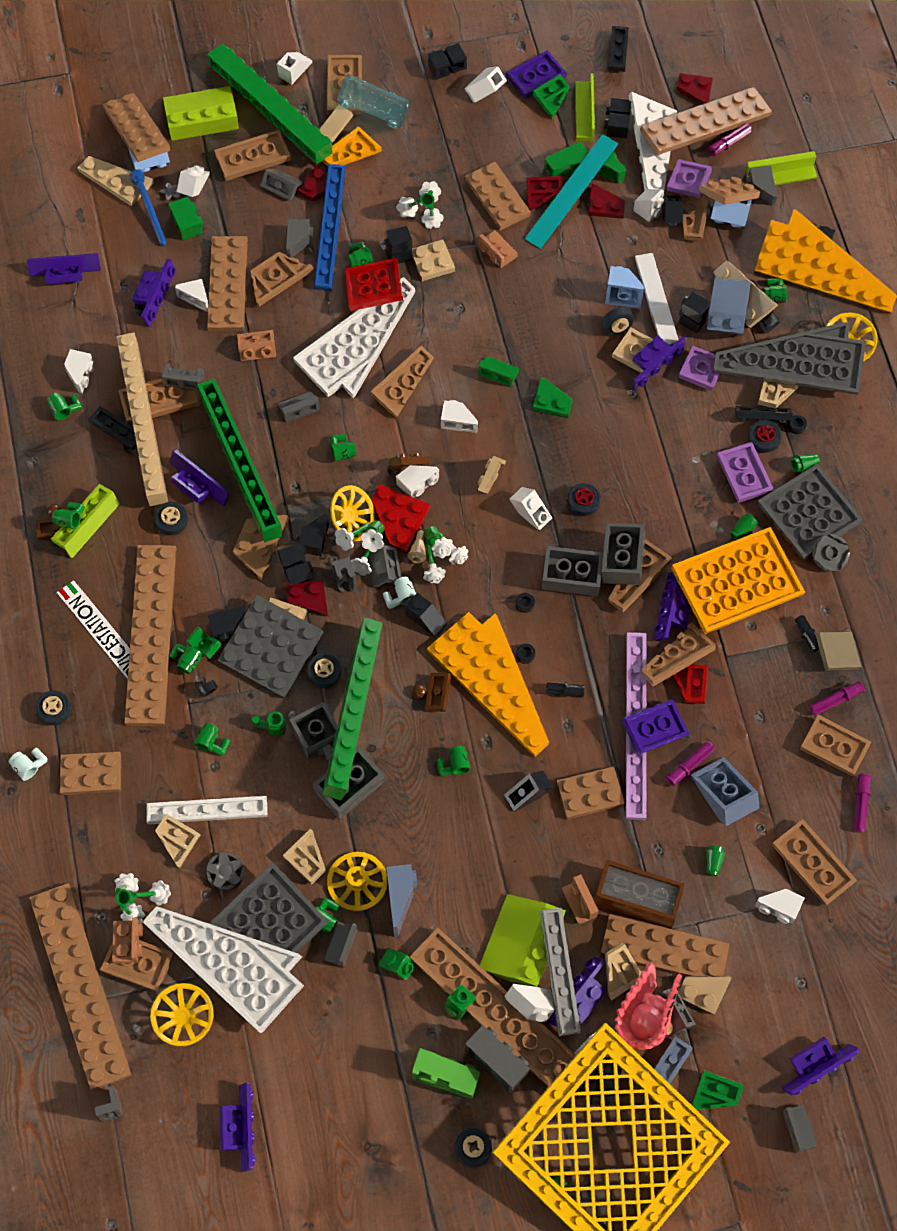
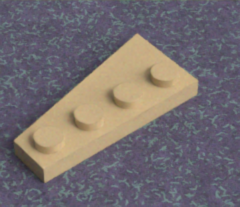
(113, 179)
(758, 302)

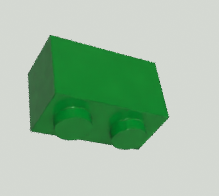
(185, 218)

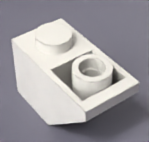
(292, 66)
(485, 83)
(192, 181)
(649, 204)
(78, 368)
(416, 479)
(531, 507)
(781, 904)

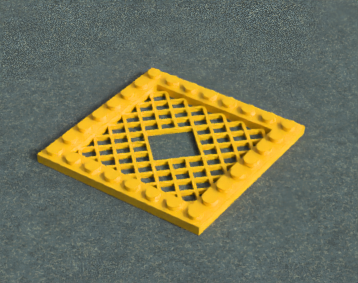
(687, 1174)

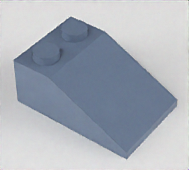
(728, 306)
(726, 791)
(401, 891)

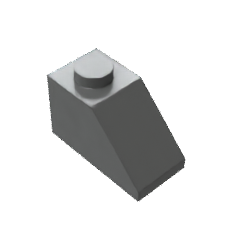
(763, 180)
(298, 236)

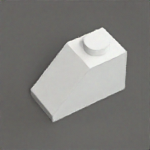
(457, 417)
(531, 1001)

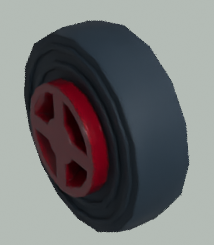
(765, 429)
(586, 493)

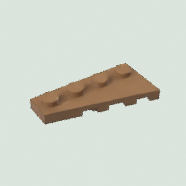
(695, 215)
(401, 383)
(653, 565)
(681, 653)

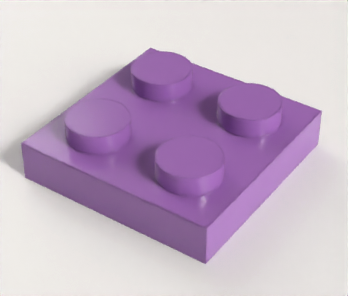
(688, 178)
(699, 368)

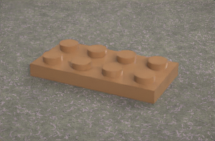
(337, 69)
(252, 155)
(497, 195)
(162, 399)
(814, 862)

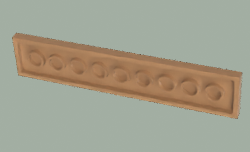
(150, 636)
(80, 987)
(529, 1038)

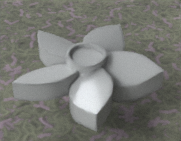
(170, 191)

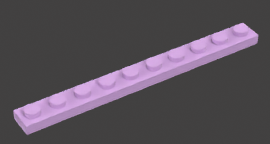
(635, 703)

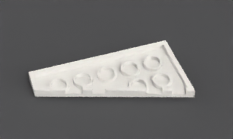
(653, 165)

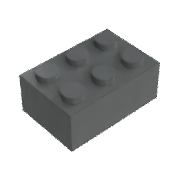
(623, 553)
(572, 571)
(363, 780)
(497, 1059)

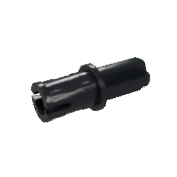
(807, 633)
(565, 689)

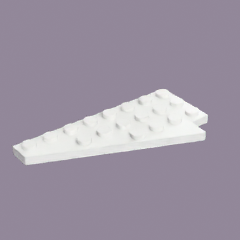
(352, 347)
(239, 968)

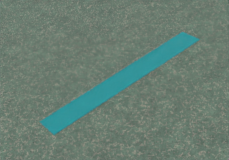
(571, 191)

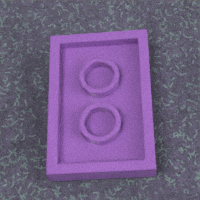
(745, 472)

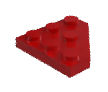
(399, 515)

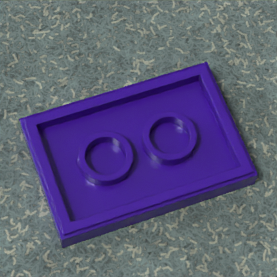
(535, 73)
(655, 727)

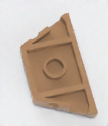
(276, 275)
(252, 549)

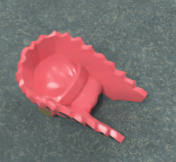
(645, 1016)

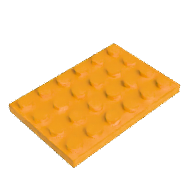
(737, 580)

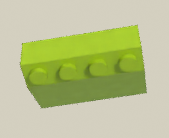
(201, 113)
(517, 942)

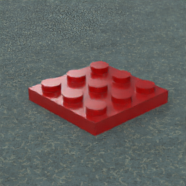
(373, 284)

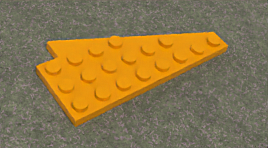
(812, 260)
(487, 669)

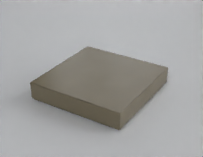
(838, 651)

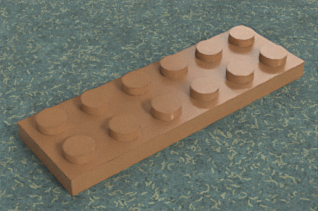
(136, 127)
(227, 283)
(666, 947)

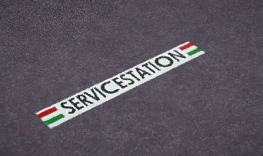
(97, 625)

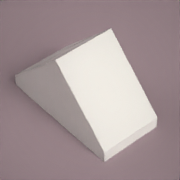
(193, 293)

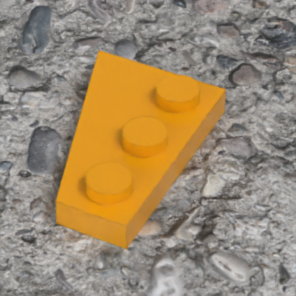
(352, 148)

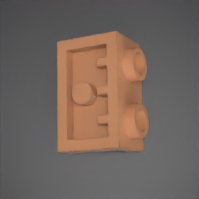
(497, 248)
(256, 345)
(580, 900)
(126, 941)

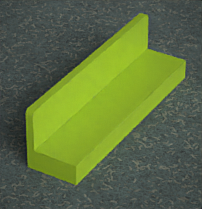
(585, 110)
(788, 168)
(97, 509)

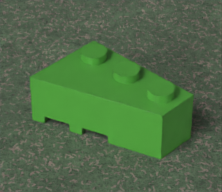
(445, 1073)

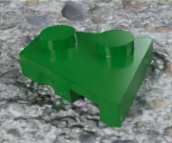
(552, 95)
(552, 400)
(716, 1092)

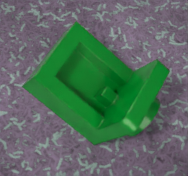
(203, 643)
(397, 963)
(459, 1001)

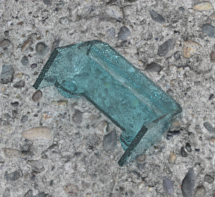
(374, 101)

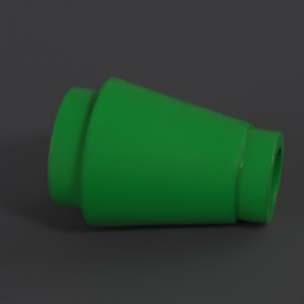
(804, 462)
(744, 526)
(714, 859)

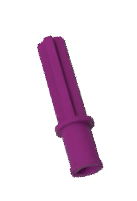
(725, 142)
(844, 694)
(690, 763)
(861, 802)

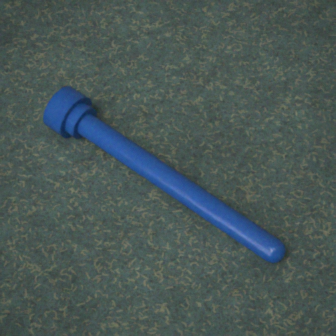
(137, 177)

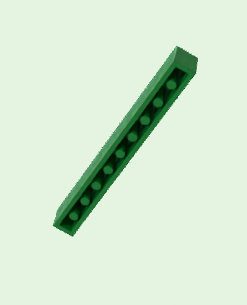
(270, 103)
(239, 461)
(352, 709)

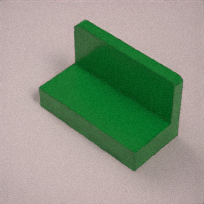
(498, 371)

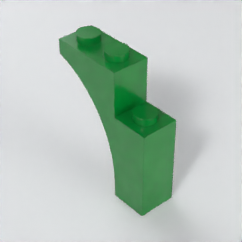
(568, 160)

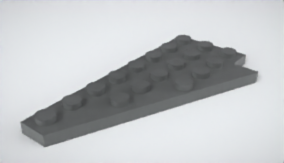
(809, 359)

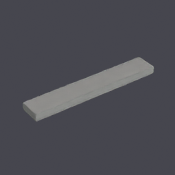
(560, 972)

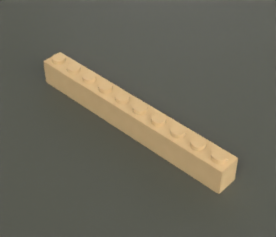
(142, 419)

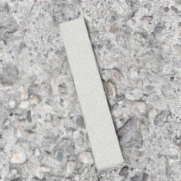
(656, 298)
(208, 809)

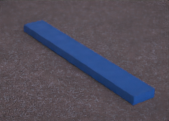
(329, 227)

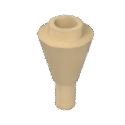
(417, 553)

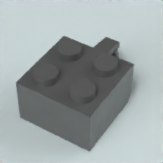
(315, 731)

